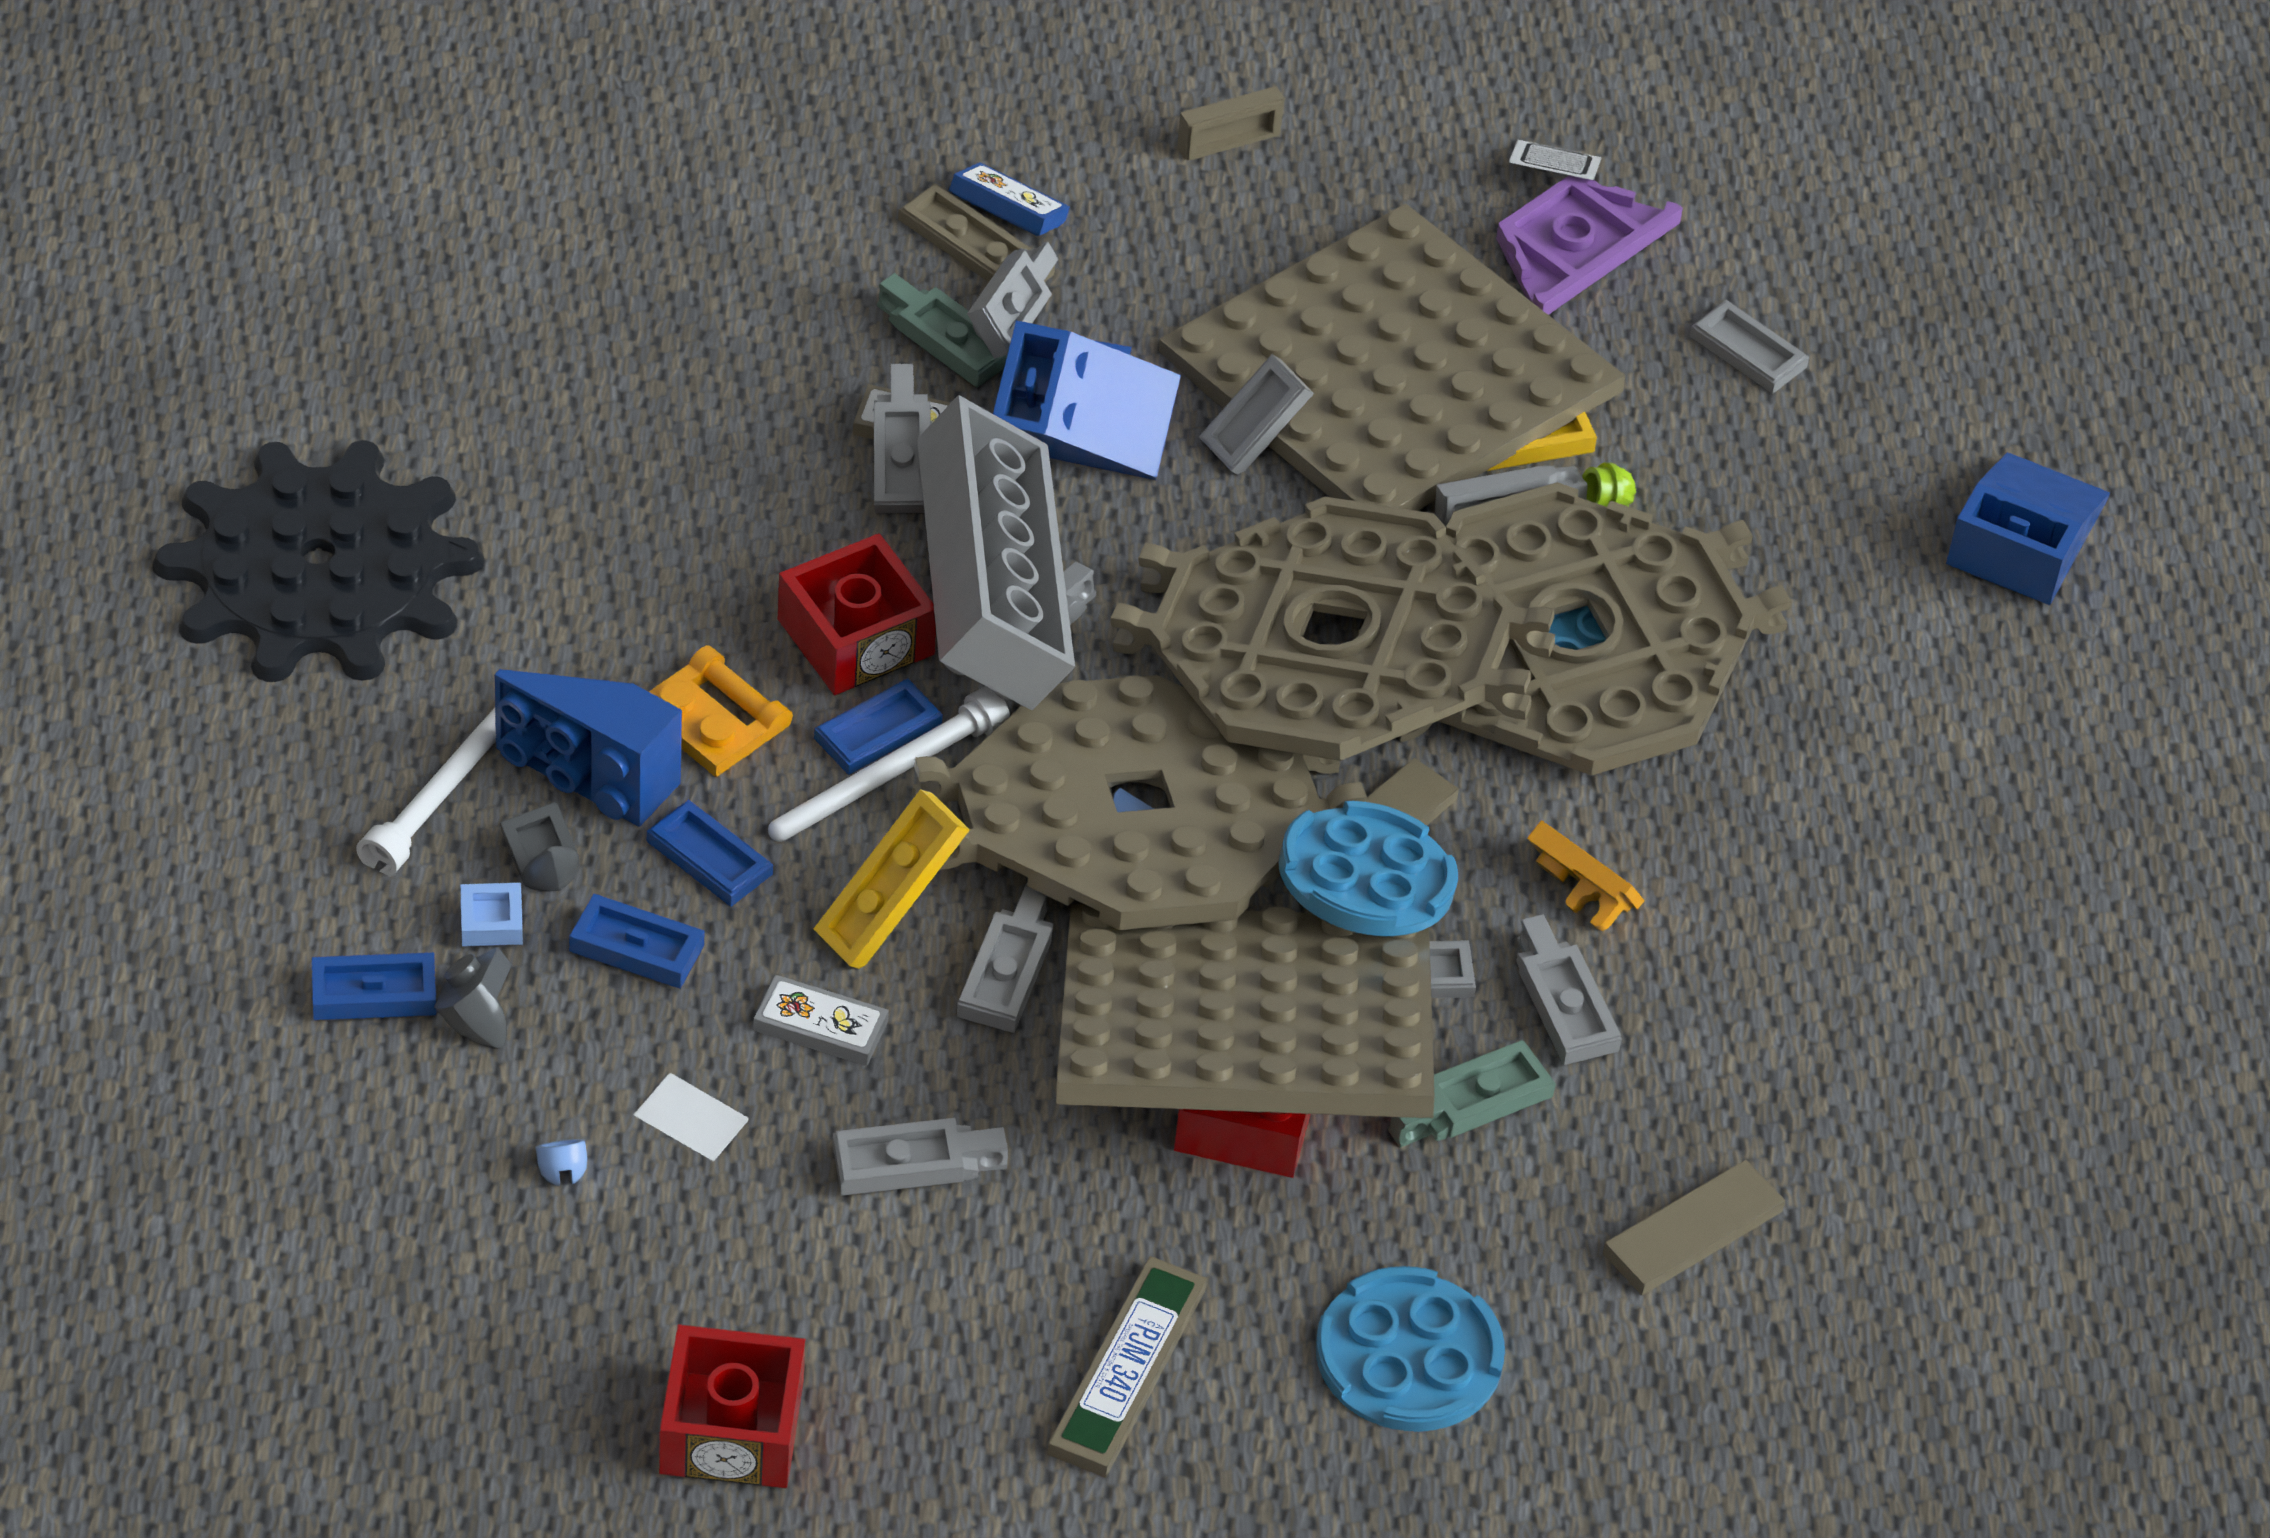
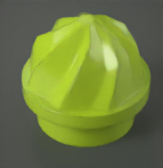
(1609, 483)

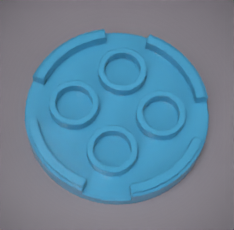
(1368, 869)
(1410, 1349)

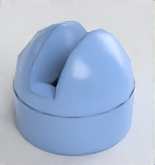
(562, 1156)

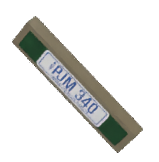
(1127, 1366)

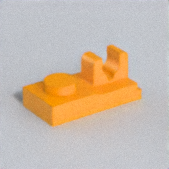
(1596, 881)

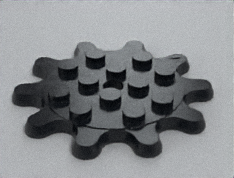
(345, 607)

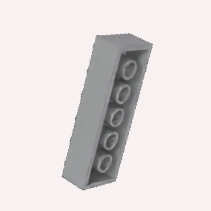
(994, 554)

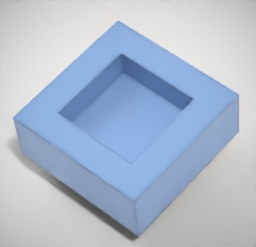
(491, 914)

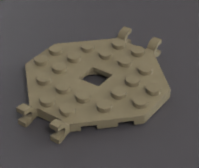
(1659, 599)
(1423, 653)
(1046, 808)

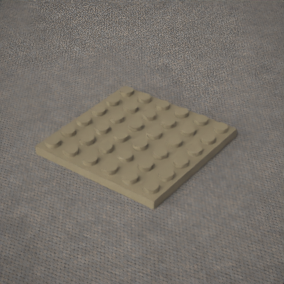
(1412, 360)
(1247, 1017)

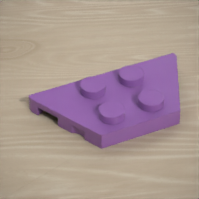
(1577, 237)

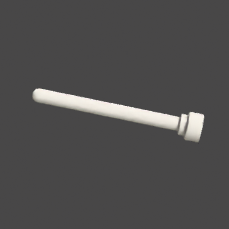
(980, 714)
(392, 839)

